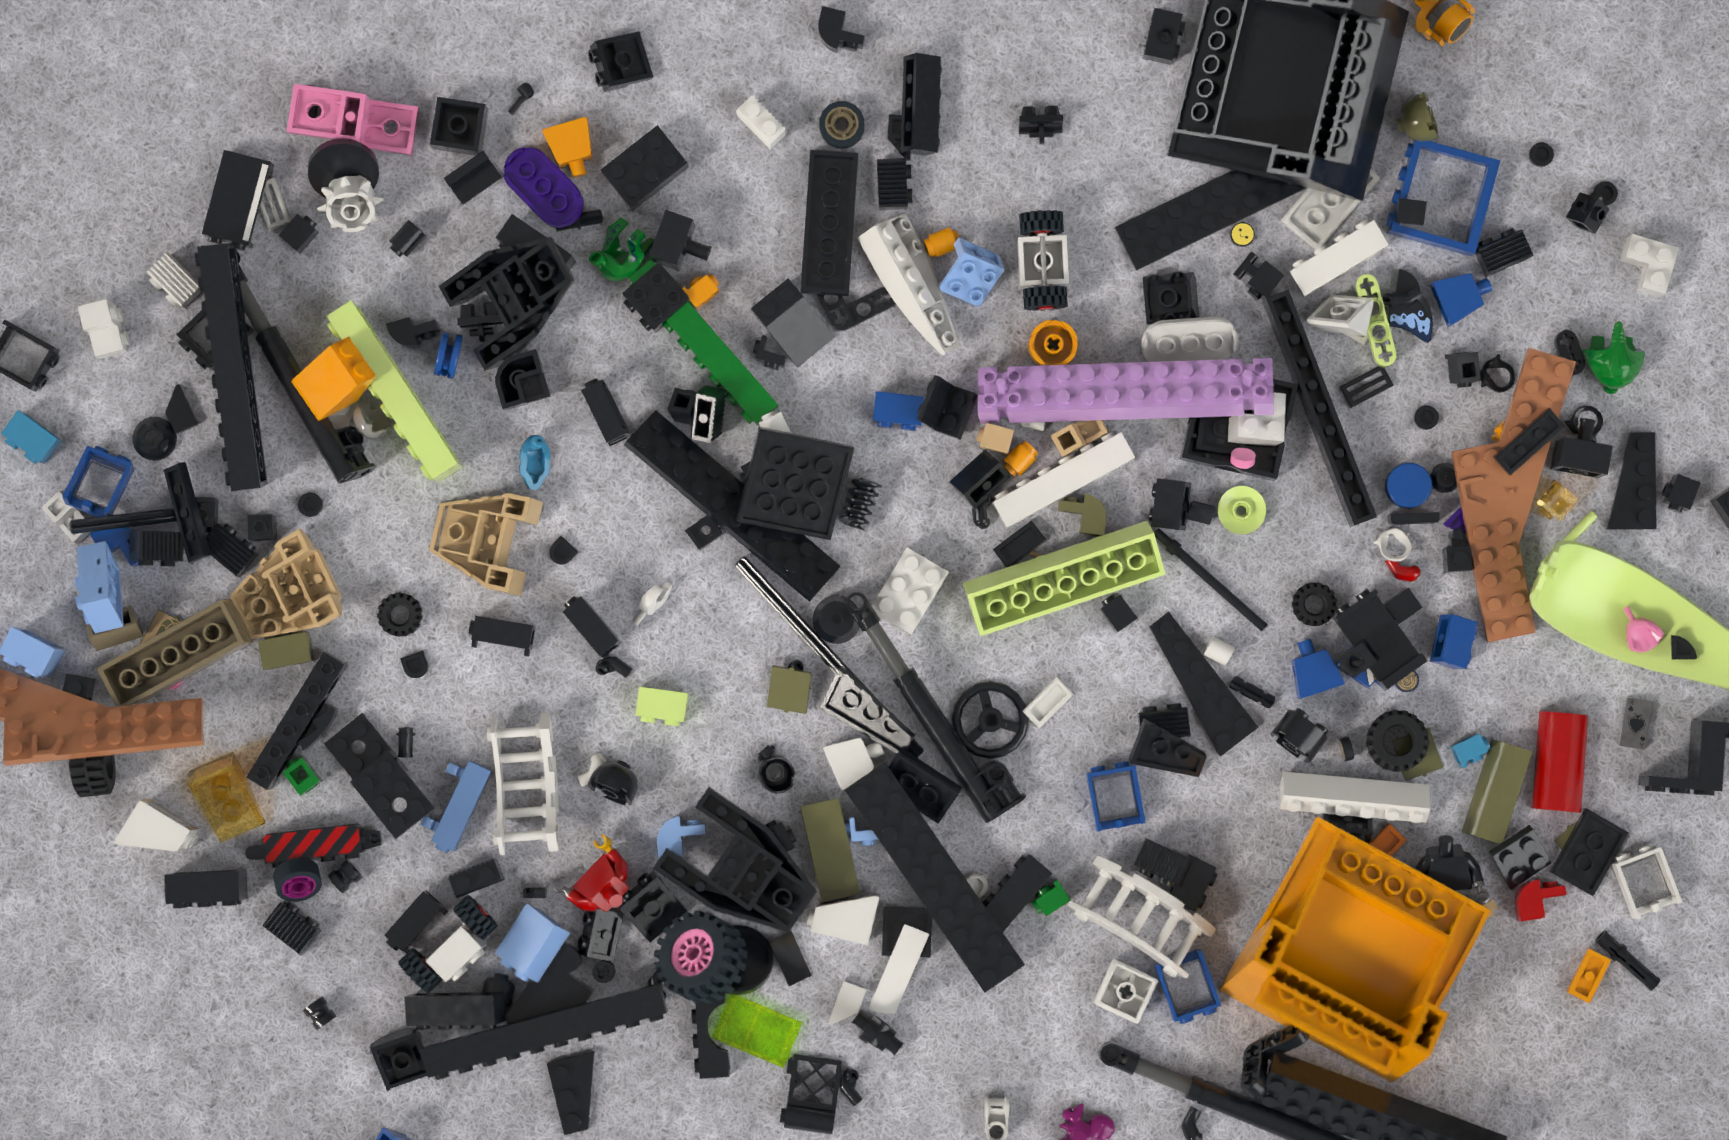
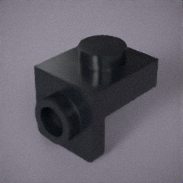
(771, 360)
(785, 836)

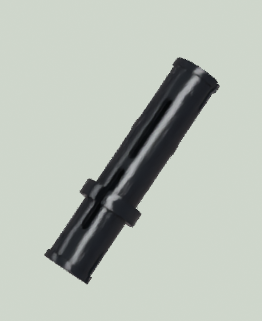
(1625, 958)

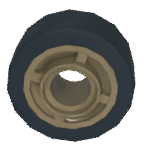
(841, 138)

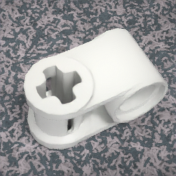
(996, 1116)

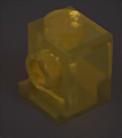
(1564, 503)

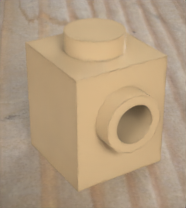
(995, 438)

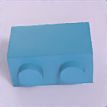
(31, 437)

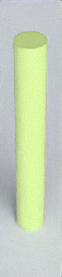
(1579, 528)

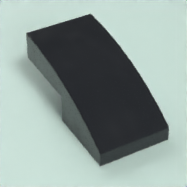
(323, 723)

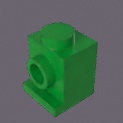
(302, 786)
(1050, 899)

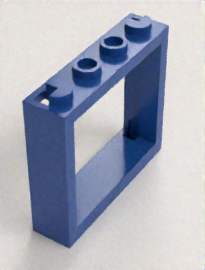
(1406, 175)

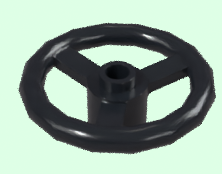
(1019, 728)

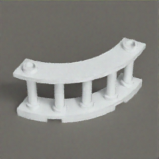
(548, 783)
(1154, 897)

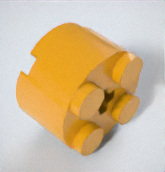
(1052, 331)

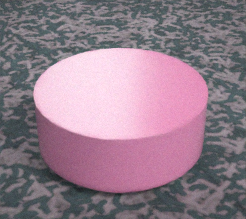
(1243, 458)

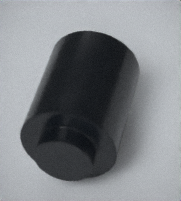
(406, 239)

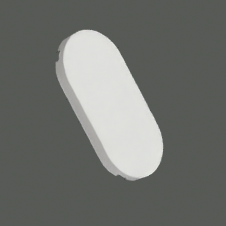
(1189, 340)

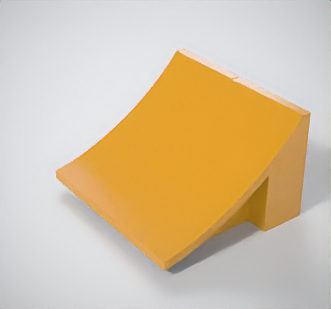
(1357, 952)

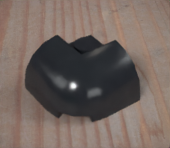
(521, 380)

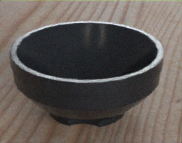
(165, 443)

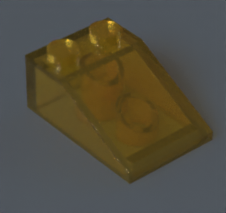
(225, 797)

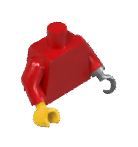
(602, 883)

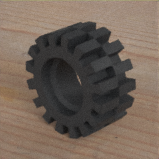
(1328, 600)
(387, 606)

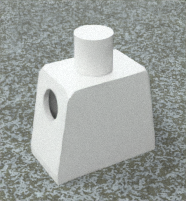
(852, 760)

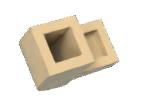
(1078, 435)

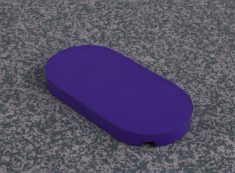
(543, 187)

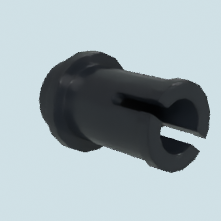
(405, 742)

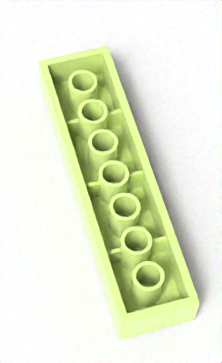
(396, 394)
(1064, 578)

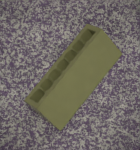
(1496, 791)
(830, 850)

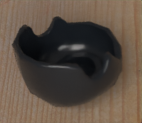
(769, 769)

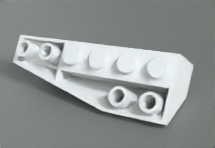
(910, 279)

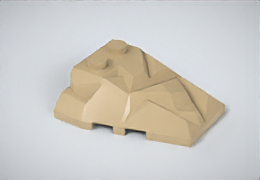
(288, 590)

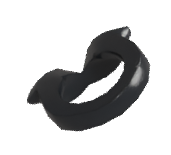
(1496, 362)
(1573, 422)

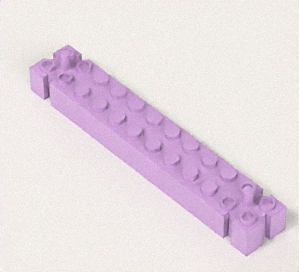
(1126, 391)

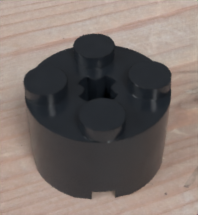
(1299, 734)

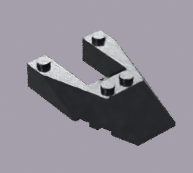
(524, 287)
(753, 875)

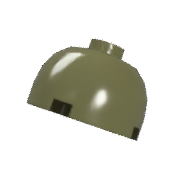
(1418, 119)

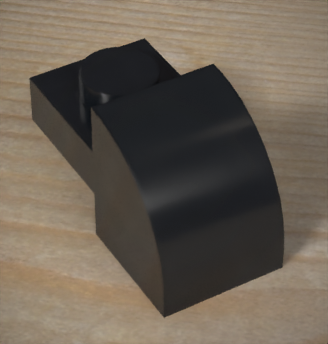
(407, 334)

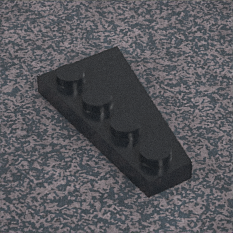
(1636, 488)

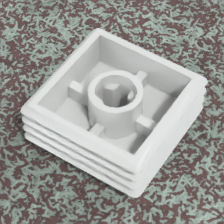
(1133, 1005)

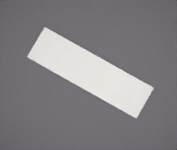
(898, 970)

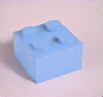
(32, 652)

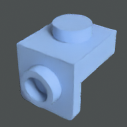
(867, 837)

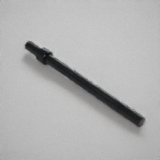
(1174, 548)

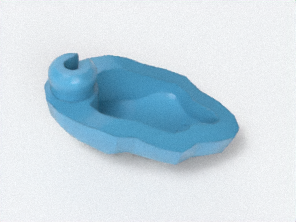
(532, 467)

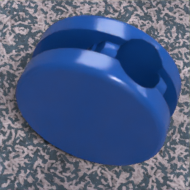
(447, 356)
(1408, 485)

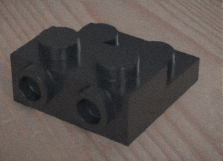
(620, 61)
(651, 906)

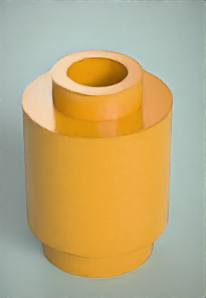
(941, 242)
(1020, 459)

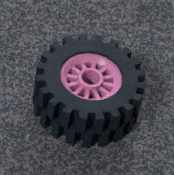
(717, 960)

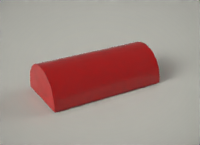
(1560, 761)

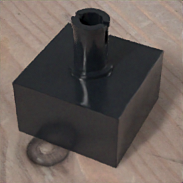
(676, 241)
(1580, 454)

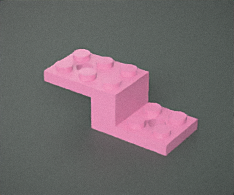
(352, 117)

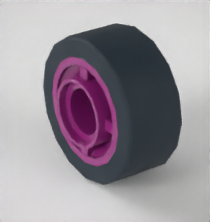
(297, 879)

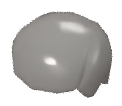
(361, 420)

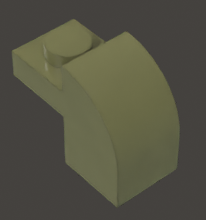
(1092, 513)

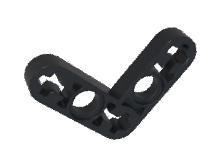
(850, 309)
(1259, 1052)

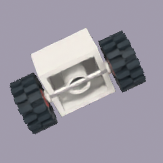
(1043, 260)
(455, 953)

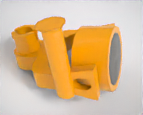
(1450, 25)

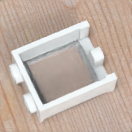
(1645, 881)

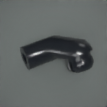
(612, 664)

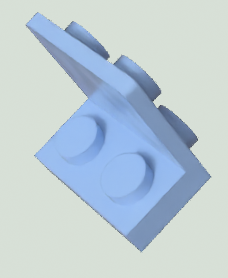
(972, 273)

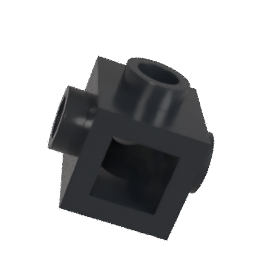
(1587, 212)

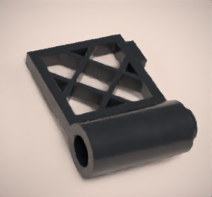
(805, 1114)

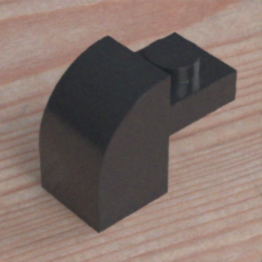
(832, 34)

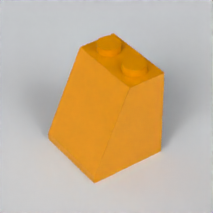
(334, 379)

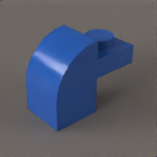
(115, 540)

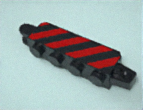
(315, 843)

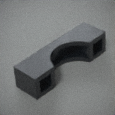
(712, 1059)

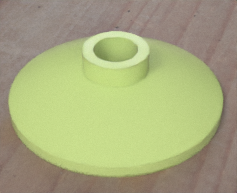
(1254, 510)

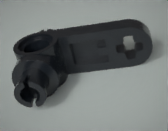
(877, 1033)

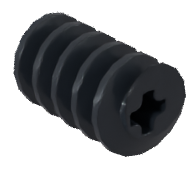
(859, 503)

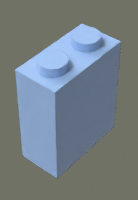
(531, 943)

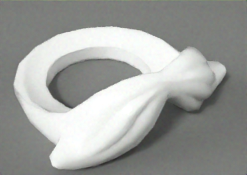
(1399, 534)

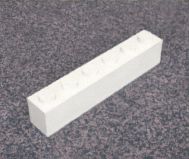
(1062, 480)
(1354, 797)

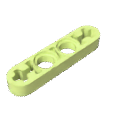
(1377, 320)

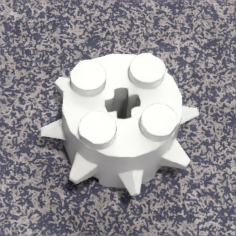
(350, 203)

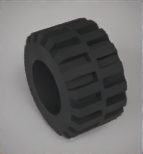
(1412, 725)
(93, 775)

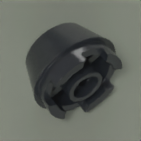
(833, 620)

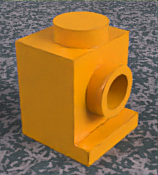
(702, 290)

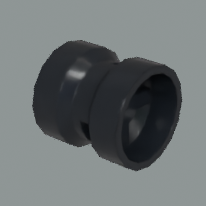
(344, 876)
(321, 1018)

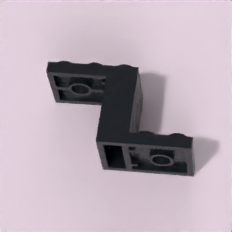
(1704, 762)

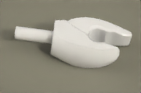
(653, 600)

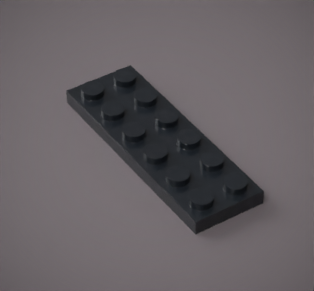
(829, 223)

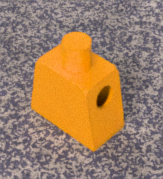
(571, 144)

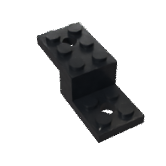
(379, 776)

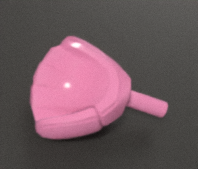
(1642, 633)

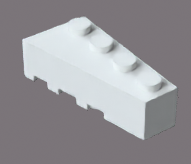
(1339, 257)

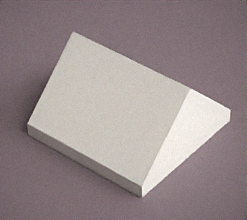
(1343, 315)

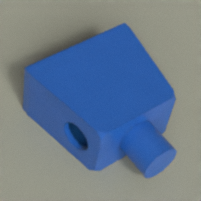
(1459, 296)
(1314, 671)

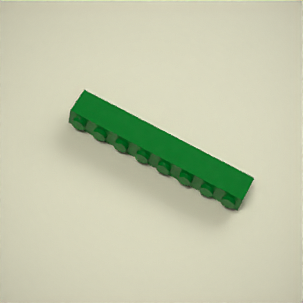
(717, 358)

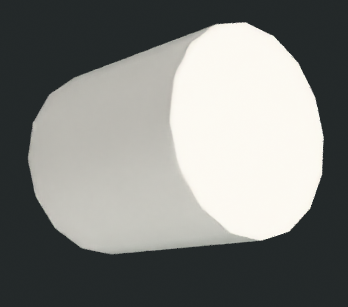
(1219, 650)

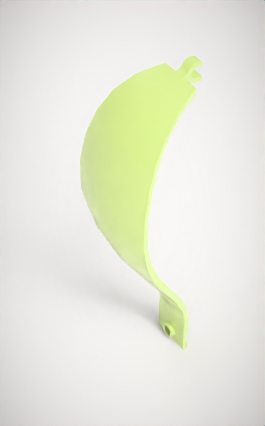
(1585, 598)

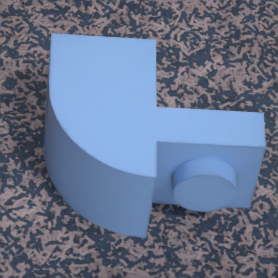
(672, 831)

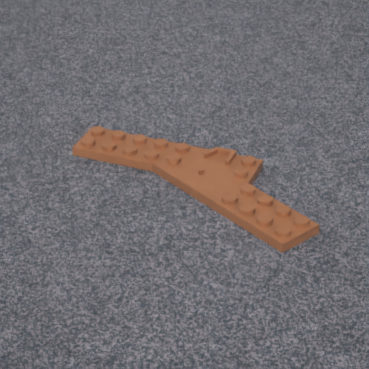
(1499, 504)
(58, 725)

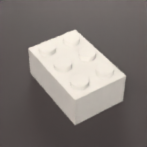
(909, 591)

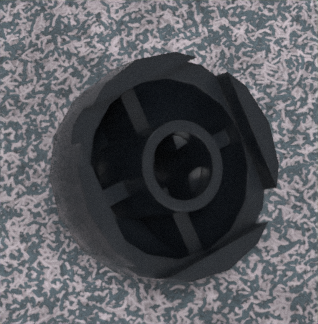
(615, 781)

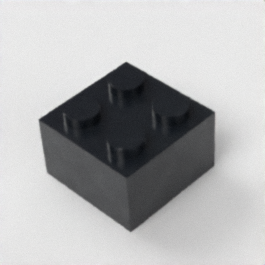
(459, 126)

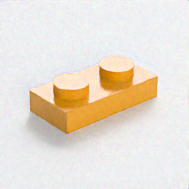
(1588, 975)

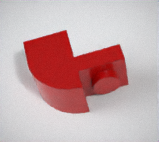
(1529, 898)

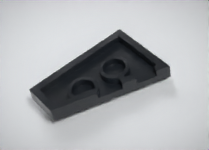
(1165, 751)

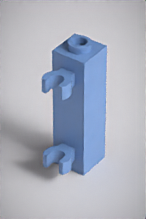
(461, 806)

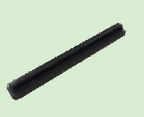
(122, 520)

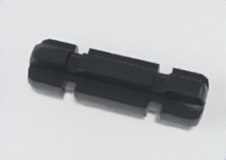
(1252, 692)

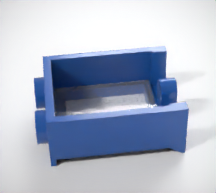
(98, 482)
(1115, 796)
(1189, 995)

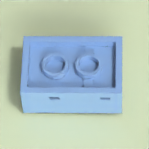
(99, 587)

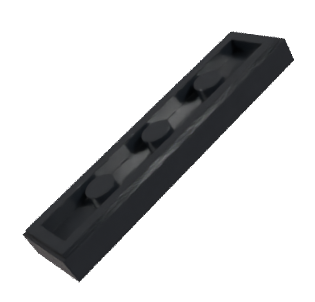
(187, 512)

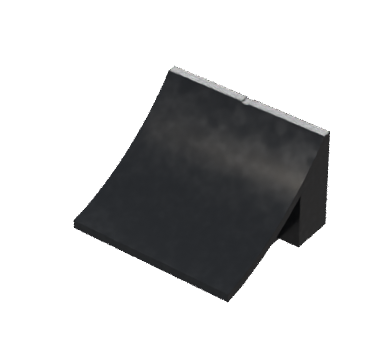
(1290, 89)

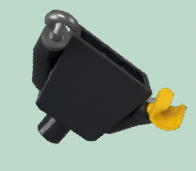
(1452, 867)

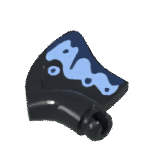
(1410, 313)

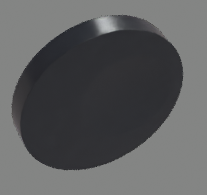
(341, 159)
(758, 961)

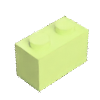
(661, 705)

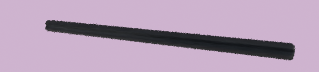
(801, 627)

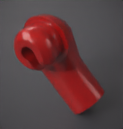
(1403, 573)

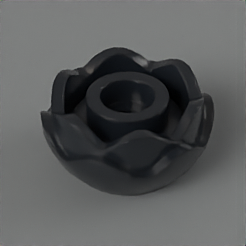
(1439, 483)

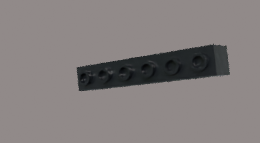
(297, 721)

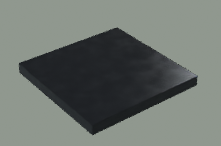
(794, 483)

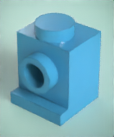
(1470, 749)

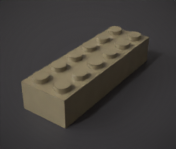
(175, 654)

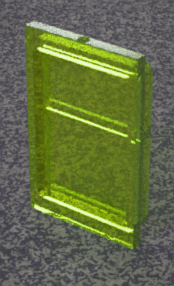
(756, 1030)

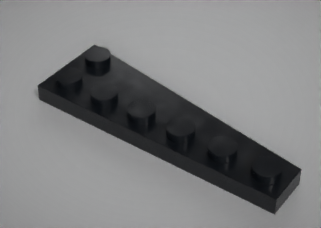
(1211, 699)

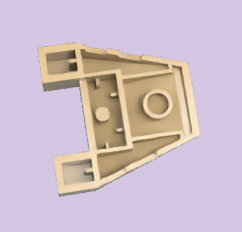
(480, 535)

